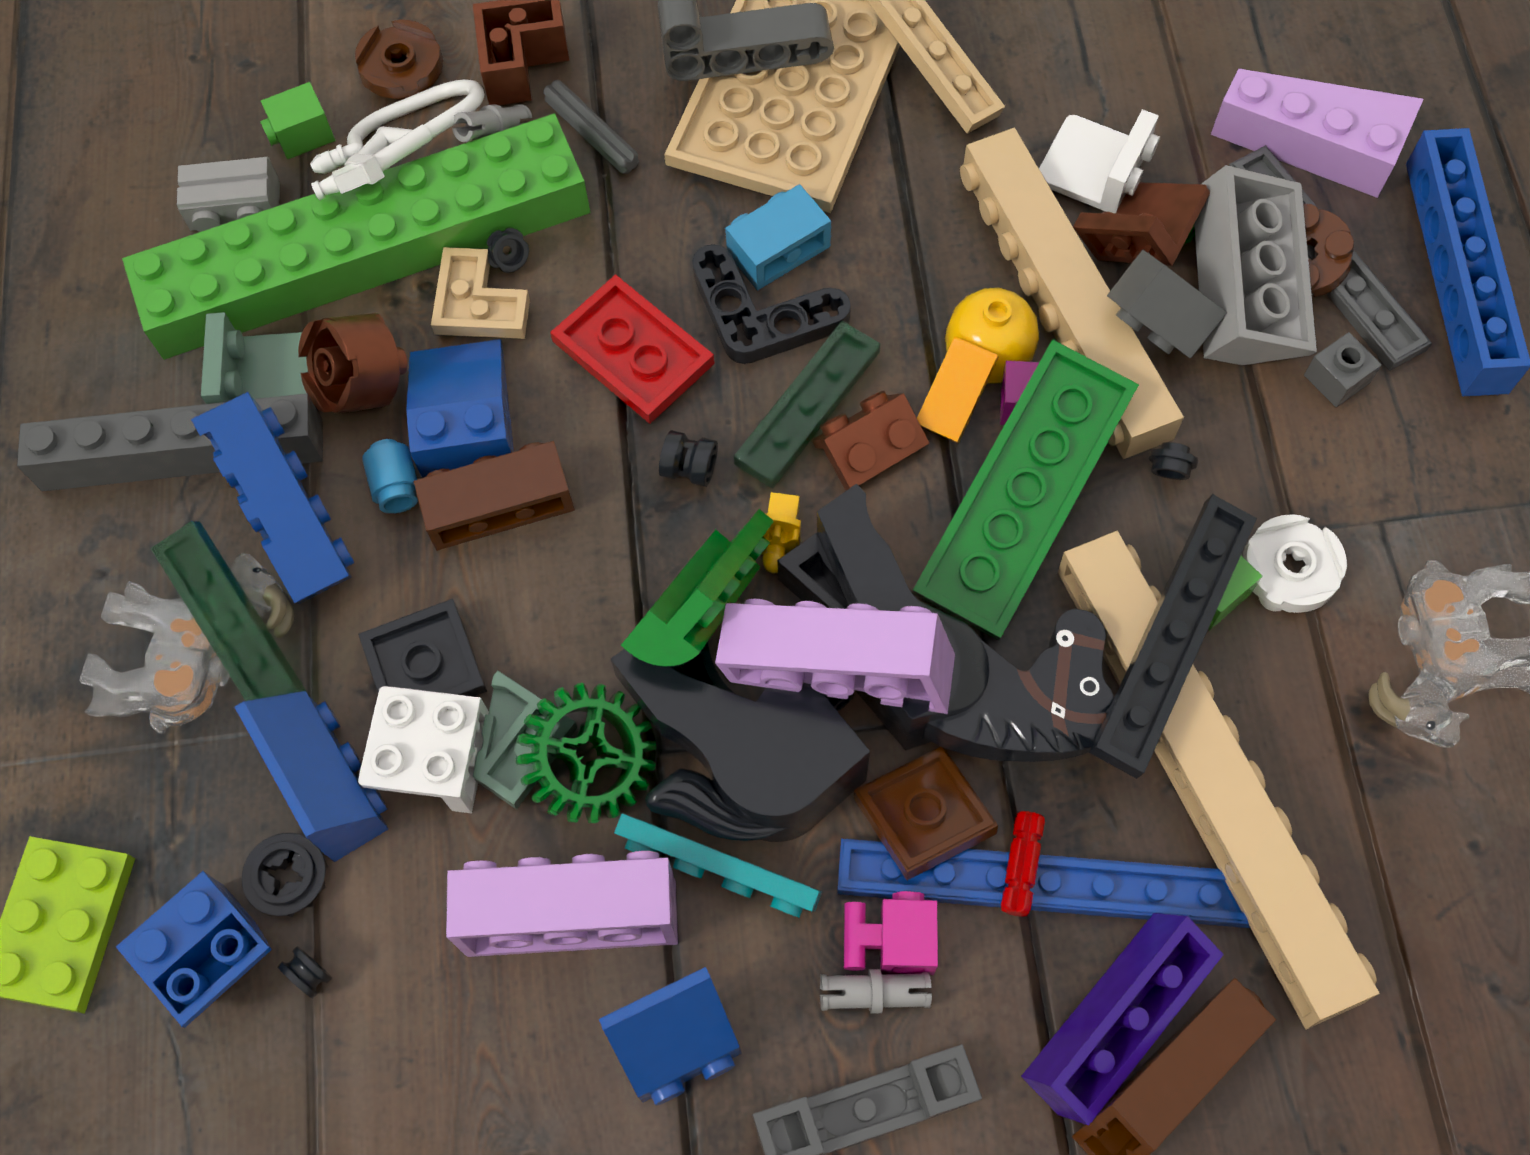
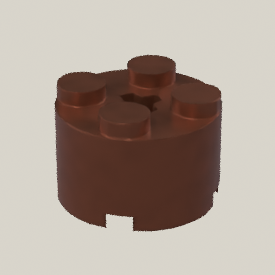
(351, 363)

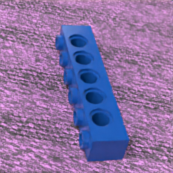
(1467, 263)

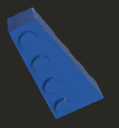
(274, 496)

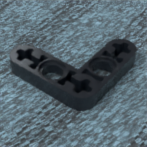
(760, 324)

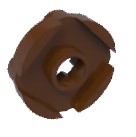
(399, 79)
(1332, 249)

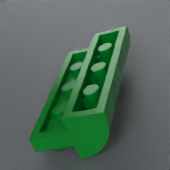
(696, 599)

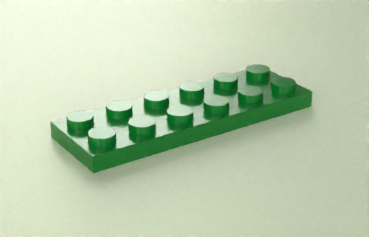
(1025, 489)

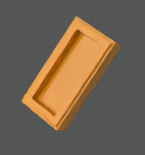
(956, 389)

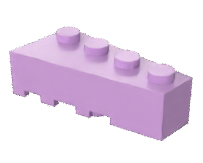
(1319, 126)
(838, 650)

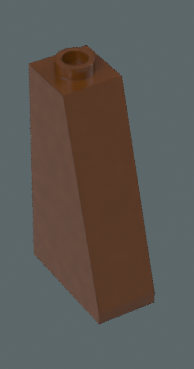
(1178, 1075)

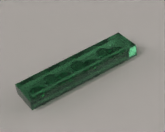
(806, 404)
(225, 614)

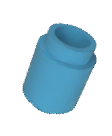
(390, 475)

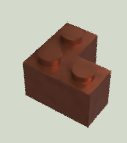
(515, 37)

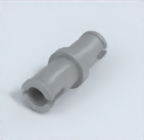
(489, 121)
(875, 991)

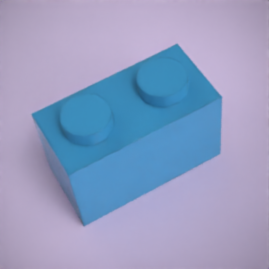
(778, 236)

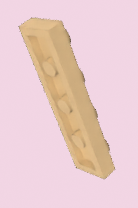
(940, 61)

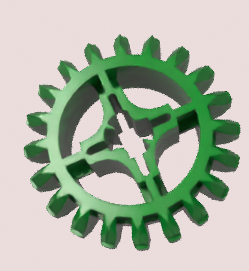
(580, 774)

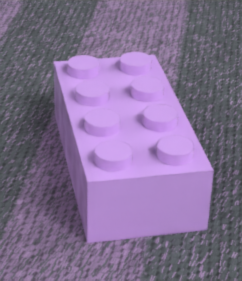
(562, 905)

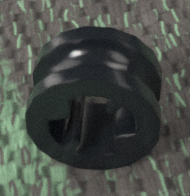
(304, 972)

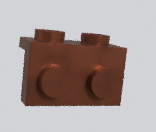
(871, 438)

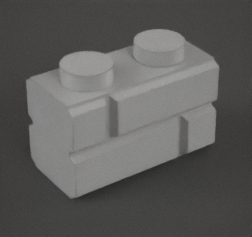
(225, 191)

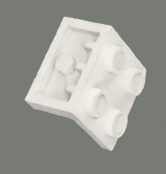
(424, 745)

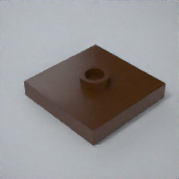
(925, 812)

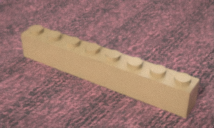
(1066, 282)

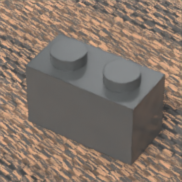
(1165, 304)

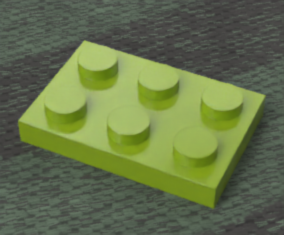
(59, 922)

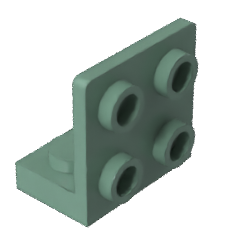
(249, 364)

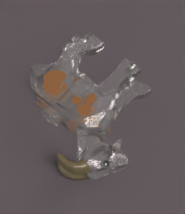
(1452, 649)
(180, 662)

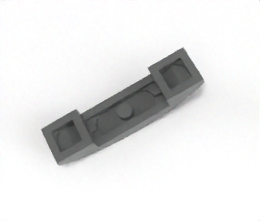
(869, 1106)

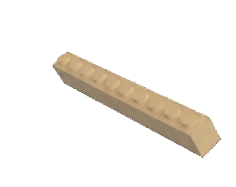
(1228, 801)

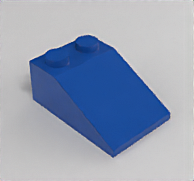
(457, 405)
(672, 1037)

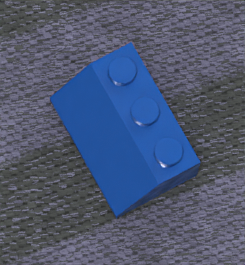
(314, 771)

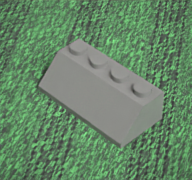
(1255, 268)

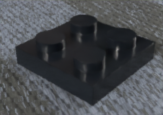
(424, 653)

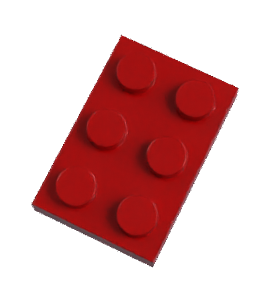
(632, 348)

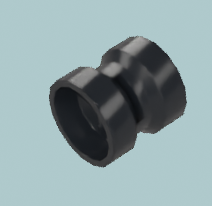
(688, 458)

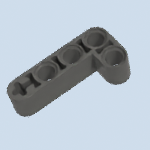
(741, 40)

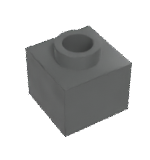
(1342, 369)

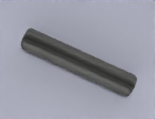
(591, 127)

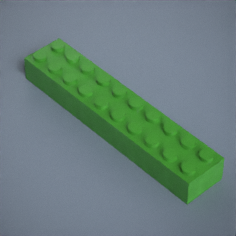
(356, 239)

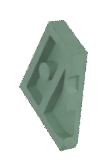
(496, 760)

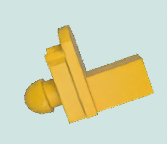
(784, 532)

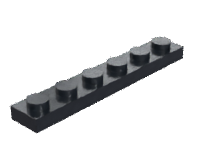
(1173, 637)

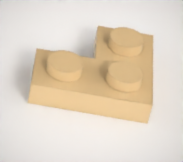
(470, 308)

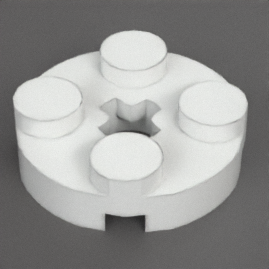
(1314, 583)

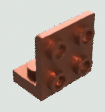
(1150, 220)

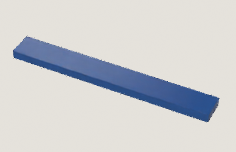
(1060, 884)

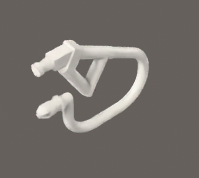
(389, 145)

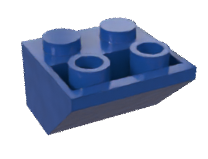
(195, 947)

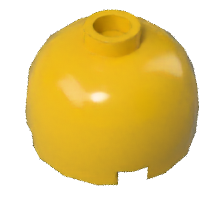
(998, 323)

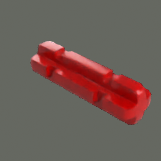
(1023, 863)

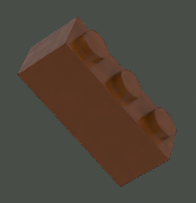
(493, 495)

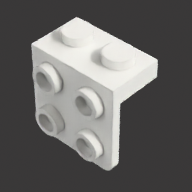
(1099, 162)

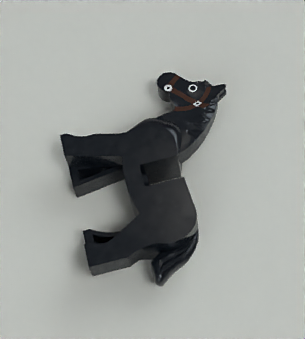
(793, 756)

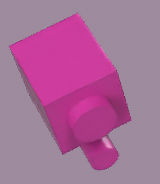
(904, 937)

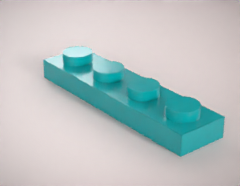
(738, 874)

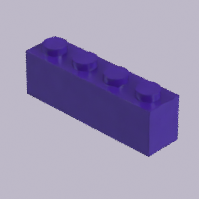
(1122, 1017)

